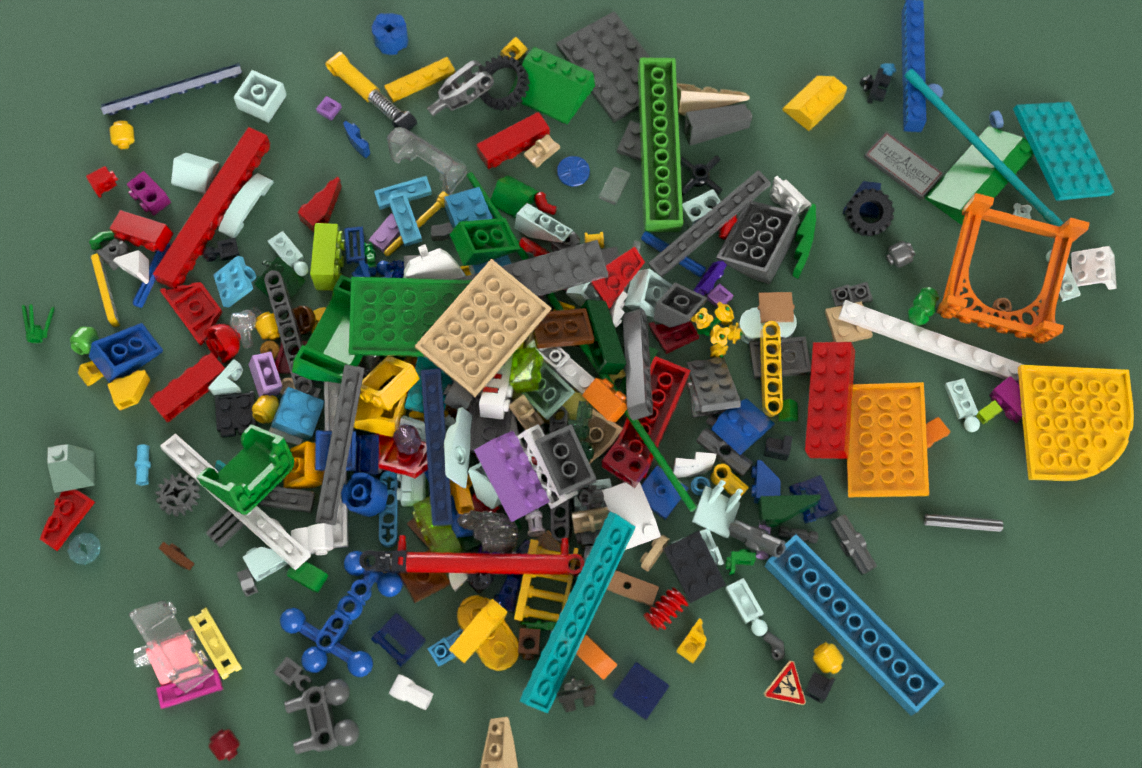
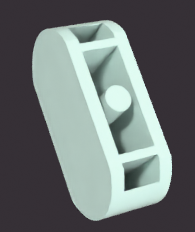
(751, 326)

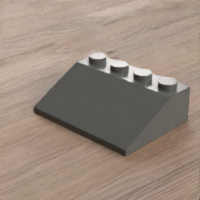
(759, 240)

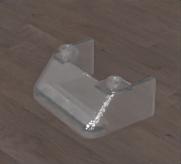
(170, 645)

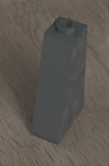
(715, 122)

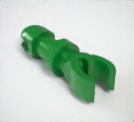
(370, 254)
(539, 625)

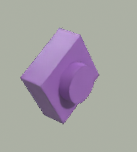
(328, 108)
(719, 294)

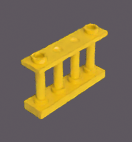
(528, 591)

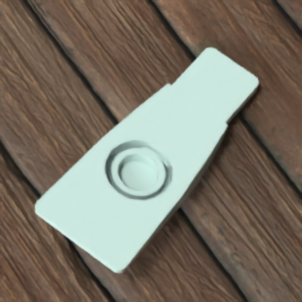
(458, 448)

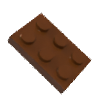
(563, 329)

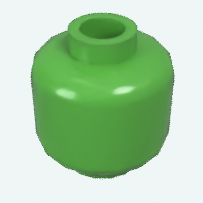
(82, 340)

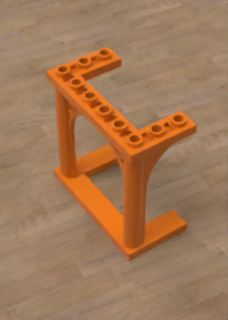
(1044, 325)

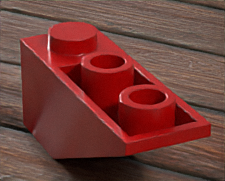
(321, 205)

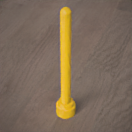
(440, 202)

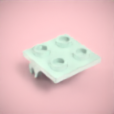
(716, 510)

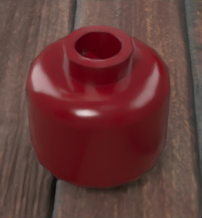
(224, 745)

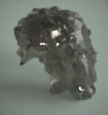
(492, 529)

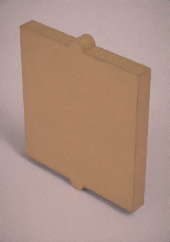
(776, 307)

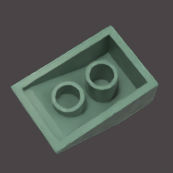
(551, 392)

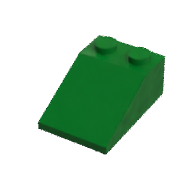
(483, 240)

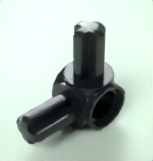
(479, 582)

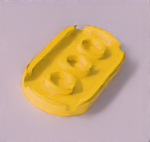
(501, 647)

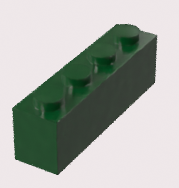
(606, 346)

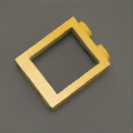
(405, 378)

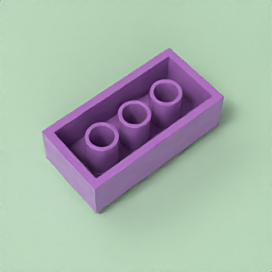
(512, 475)

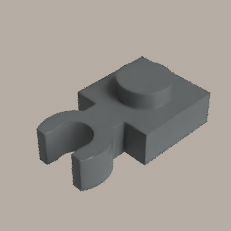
(290, 673)

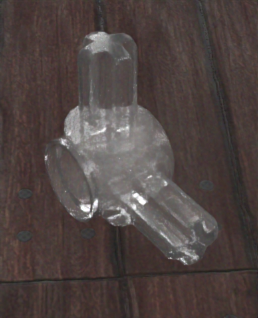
(243, 323)

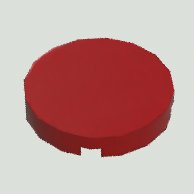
(532, 247)

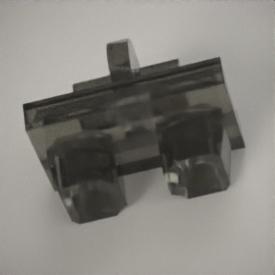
(585, 692)

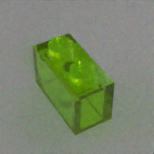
(525, 370)

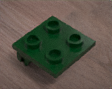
(293, 280)

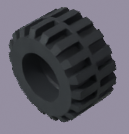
(885, 212)

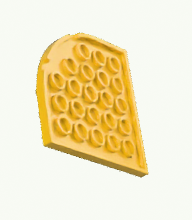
(1074, 420)

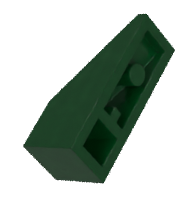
(778, 509)

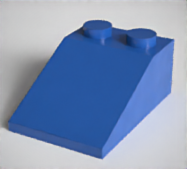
(124, 352)
(742, 426)

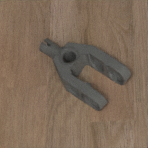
(455, 95)

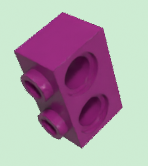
(148, 193)

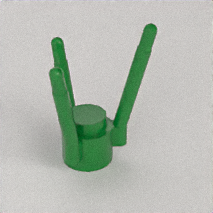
(34, 333)

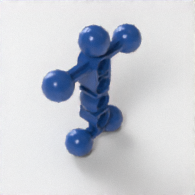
(359, 662)

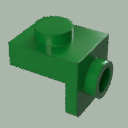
(743, 557)

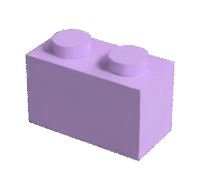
(265, 374)

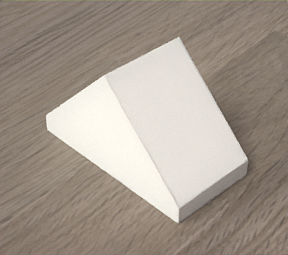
(135, 264)

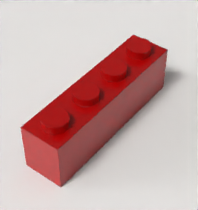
(512, 140)
(187, 388)

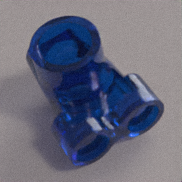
(505, 597)

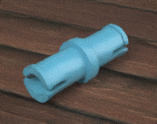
(142, 465)

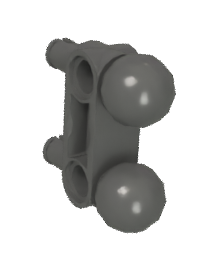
(322, 718)

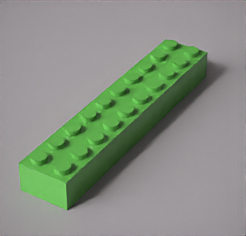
(660, 145)

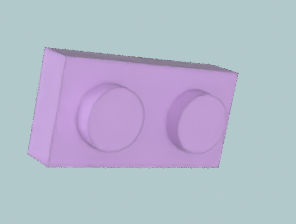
(385, 234)

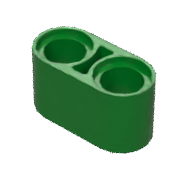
(308, 576)

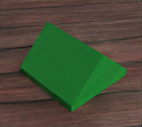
(512, 195)

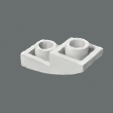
(616, 311)

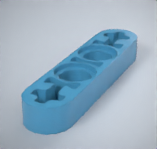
(390, 509)

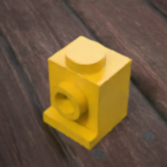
(516, 47)

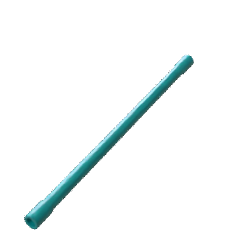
(1048, 215)

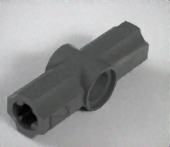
(714, 444)
(757, 538)
(853, 544)

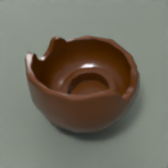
(305, 319)

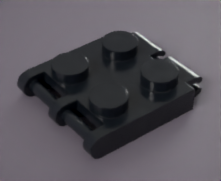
(234, 413)

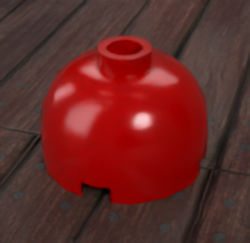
(223, 341)

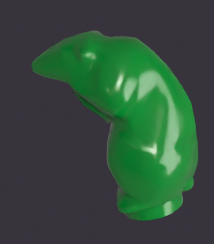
(923, 306)

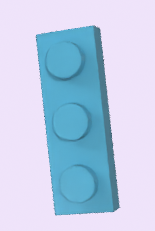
(414, 190)
(404, 219)

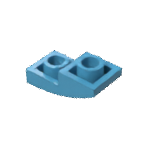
(440, 650)

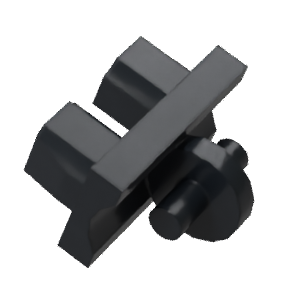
(881, 80)

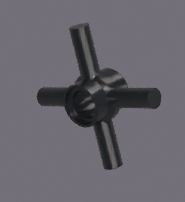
(703, 170)

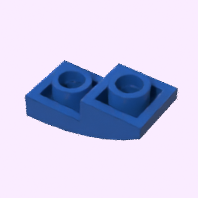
(355, 139)

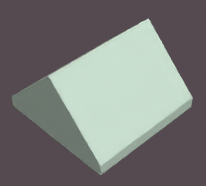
(193, 172)

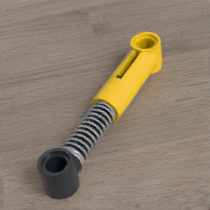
(341, 67)

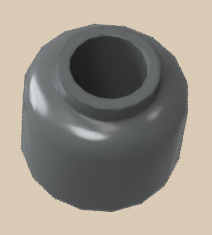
(900, 254)

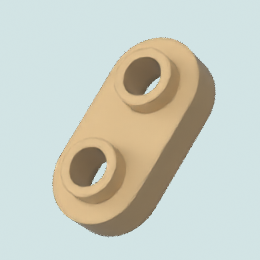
(650, 558)

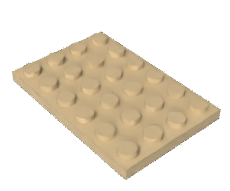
(483, 328)

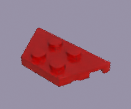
(194, 308)
(406, 464)

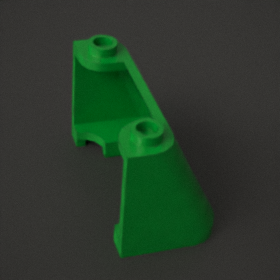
(251, 472)

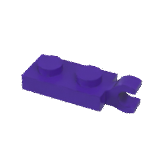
(708, 280)

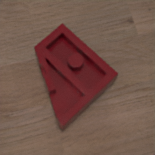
(673, 337)

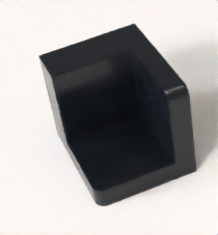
(778, 448)
(818, 687)

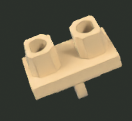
(541, 151)
(525, 412)
(589, 520)

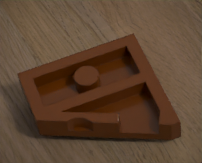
(176, 555)

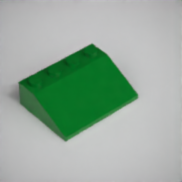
(555, 85)

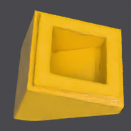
(89, 373)

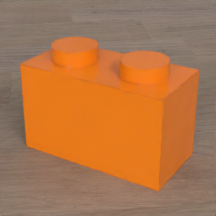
(606, 399)

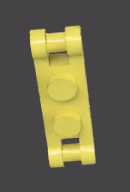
(214, 643)

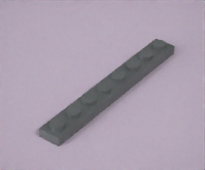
(709, 224)
(339, 445)

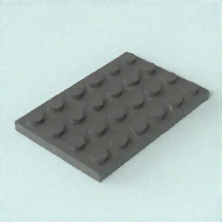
(613, 57)

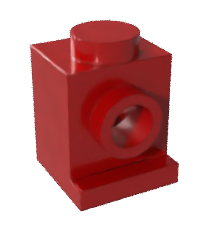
(102, 180)

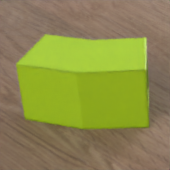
(989, 412)

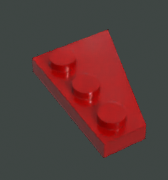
(620, 273)
(67, 514)

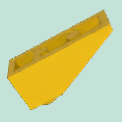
(478, 630)

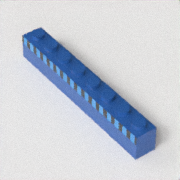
(913, 58)

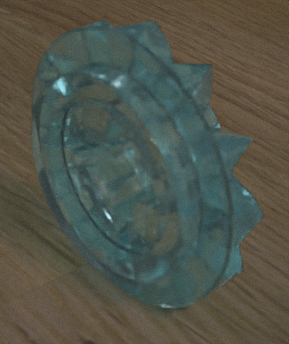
(93, 548)

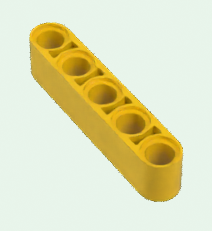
(775, 360)

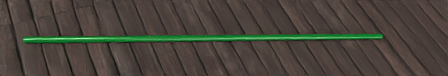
(586, 349)

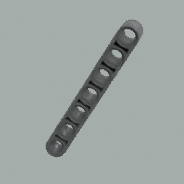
(286, 325)
(637, 364)
(566, 521)

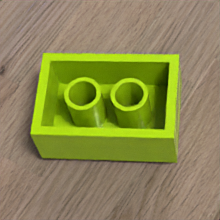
(327, 256)

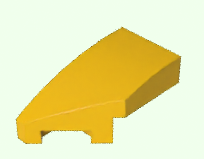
(693, 643)

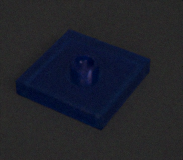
(640, 691)

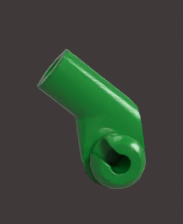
(99, 237)

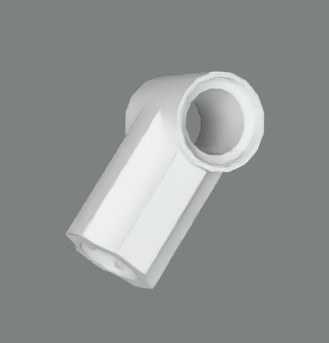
(406, 690)

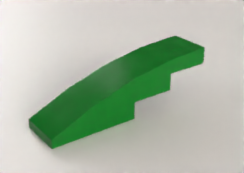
(805, 238)

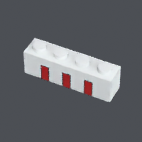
(495, 394)

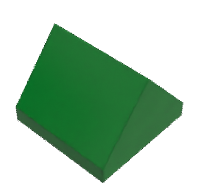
(789, 411)

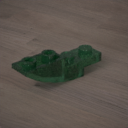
(581, 427)

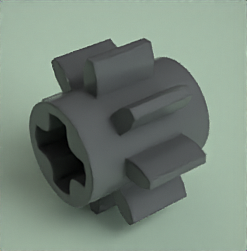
(591, 497)

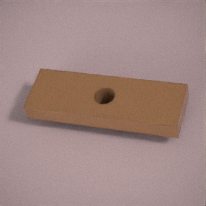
(639, 591)

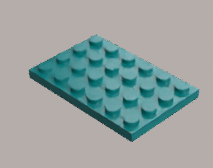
(1063, 150)

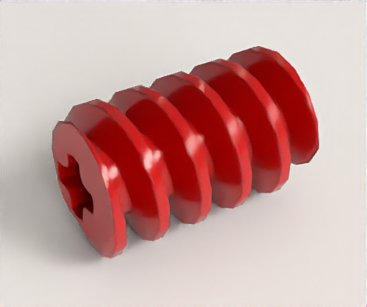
(665, 609)

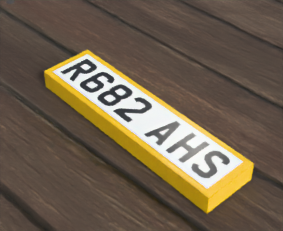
(105, 290)

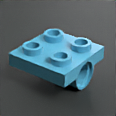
(234, 281)

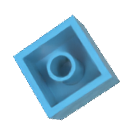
(297, 414)

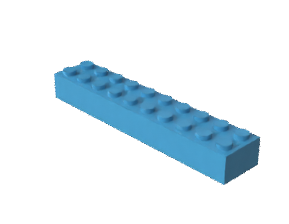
(855, 626)

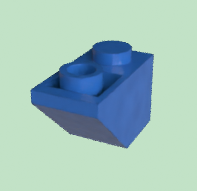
(765, 482)

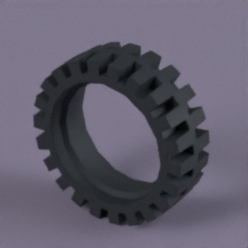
(519, 91)

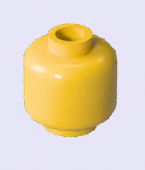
(122, 134)
(267, 326)
(265, 408)
(828, 658)

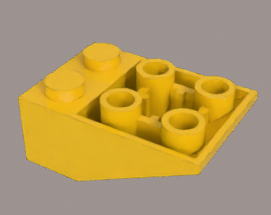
(379, 419)

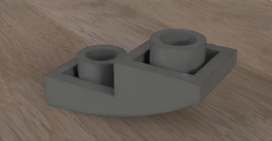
(853, 294)

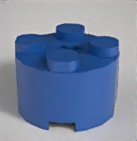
(390, 33)
(365, 495)

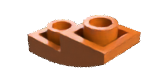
(935, 431)
(595, 657)

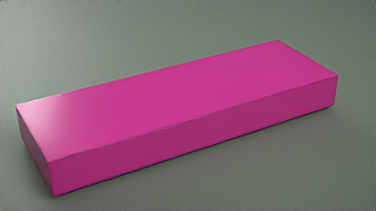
(172, 694)

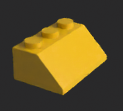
(815, 101)

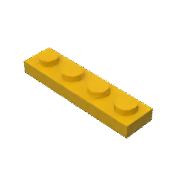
(419, 79)

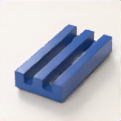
(356, 258)

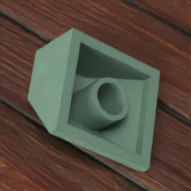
(71, 467)

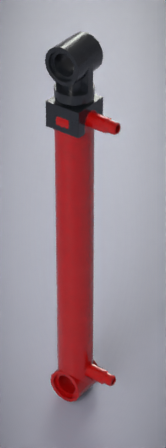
(480, 563)

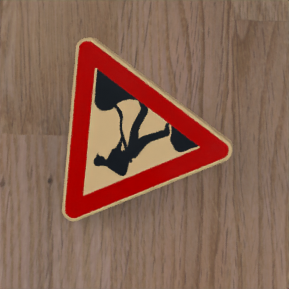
(786, 686)

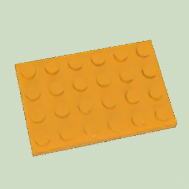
(888, 441)

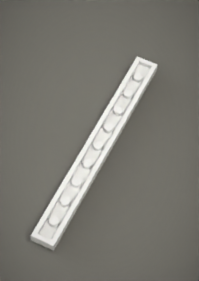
(929, 341)
(255, 520)
(340, 529)

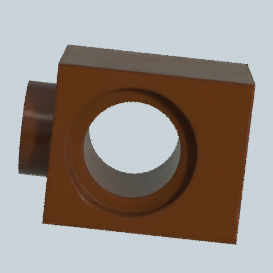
(532, 635)

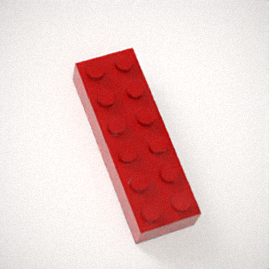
(667, 387)
(830, 400)

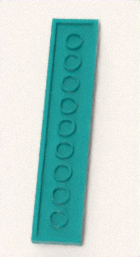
(578, 613)

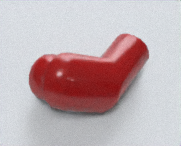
(542, 204)

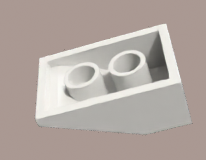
(633, 507)

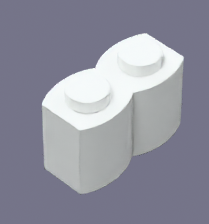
(315, 538)

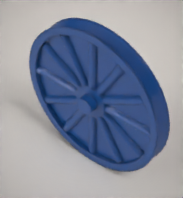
(573, 171)

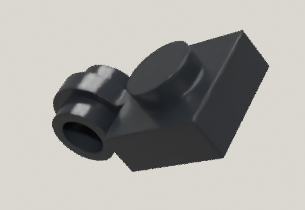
(226, 249)

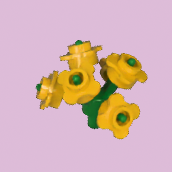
(711, 328)

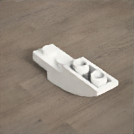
(565, 367)

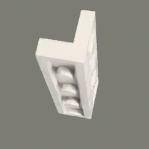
(530, 436)

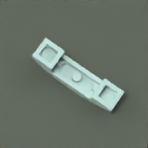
(243, 203)

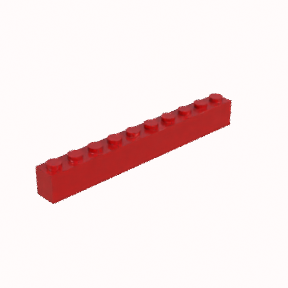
(211, 209)

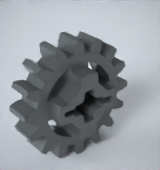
(169, 493)

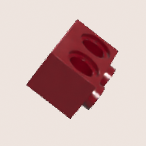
(622, 468)

